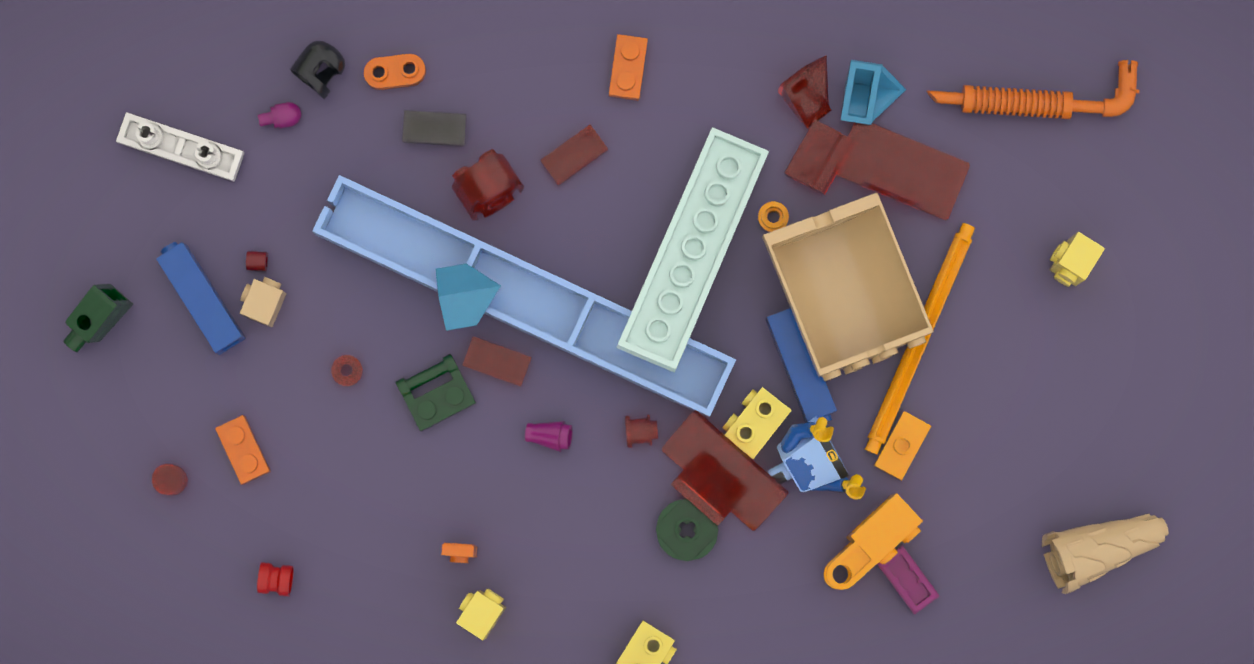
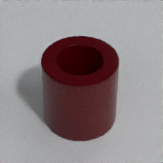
(256, 261)

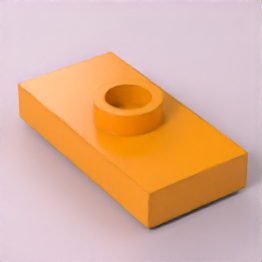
(902, 445)

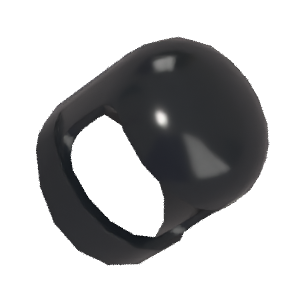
(310, 61)

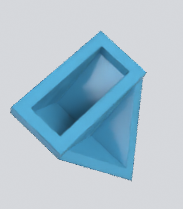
(868, 92)
(464, 295)

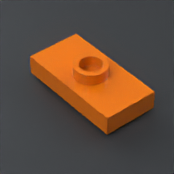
(459, 552)

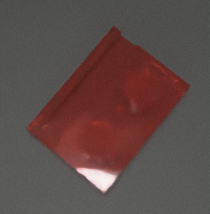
(819, 157)

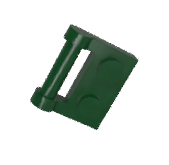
(441, 401)

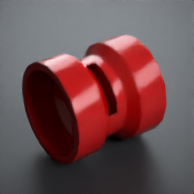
(275, 579)

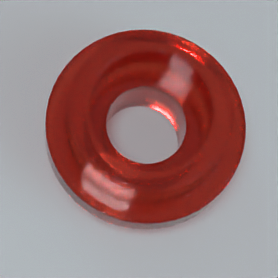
(356, 374)

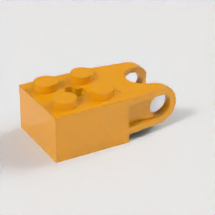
(874, 541)

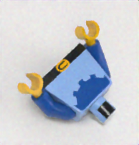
(813, 461)

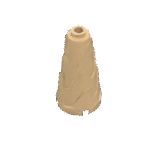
(1095, 549)

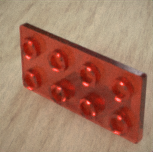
(904, 169)
(720, 475)

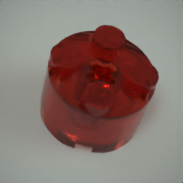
(486, 185)

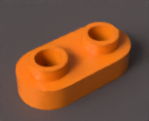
(394, 71)

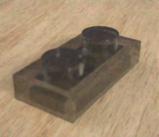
(434, 128)

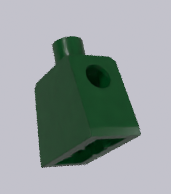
(104, 308)

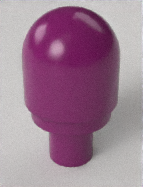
(281, 115)

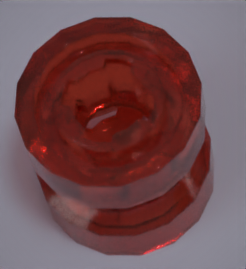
(175, 479)

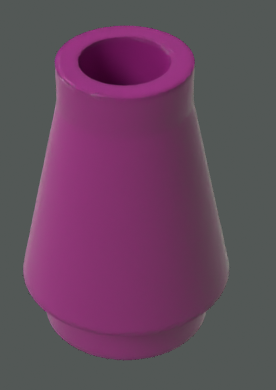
(550, 435)

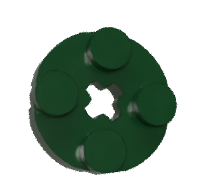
(685, 548)

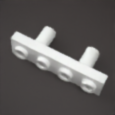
(180, 147)

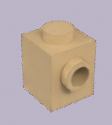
(262, 301)

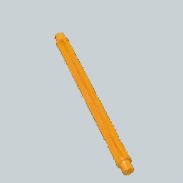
(913, 356)

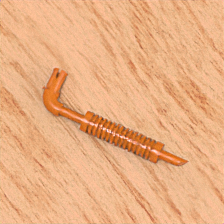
(1043, 103)

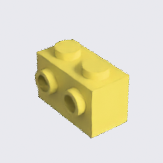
(1075, 259)
(757, 421)
(481, 612)
(648, 647)

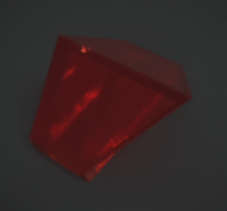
(808, 92)

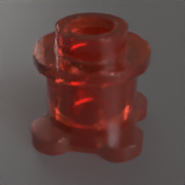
(640, 430)

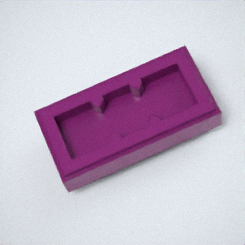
(909, 581)

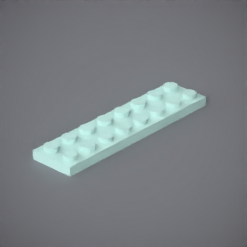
(692, 250)

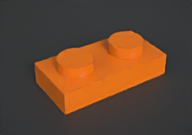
(628, 67)
(242, 449)

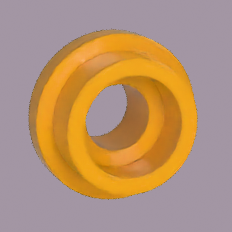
(777, 207)

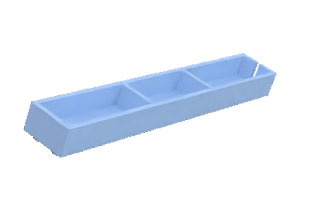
(527, 296)

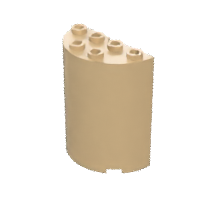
(848, 287)

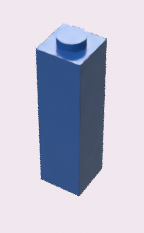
(200, 297)
(808, 388)

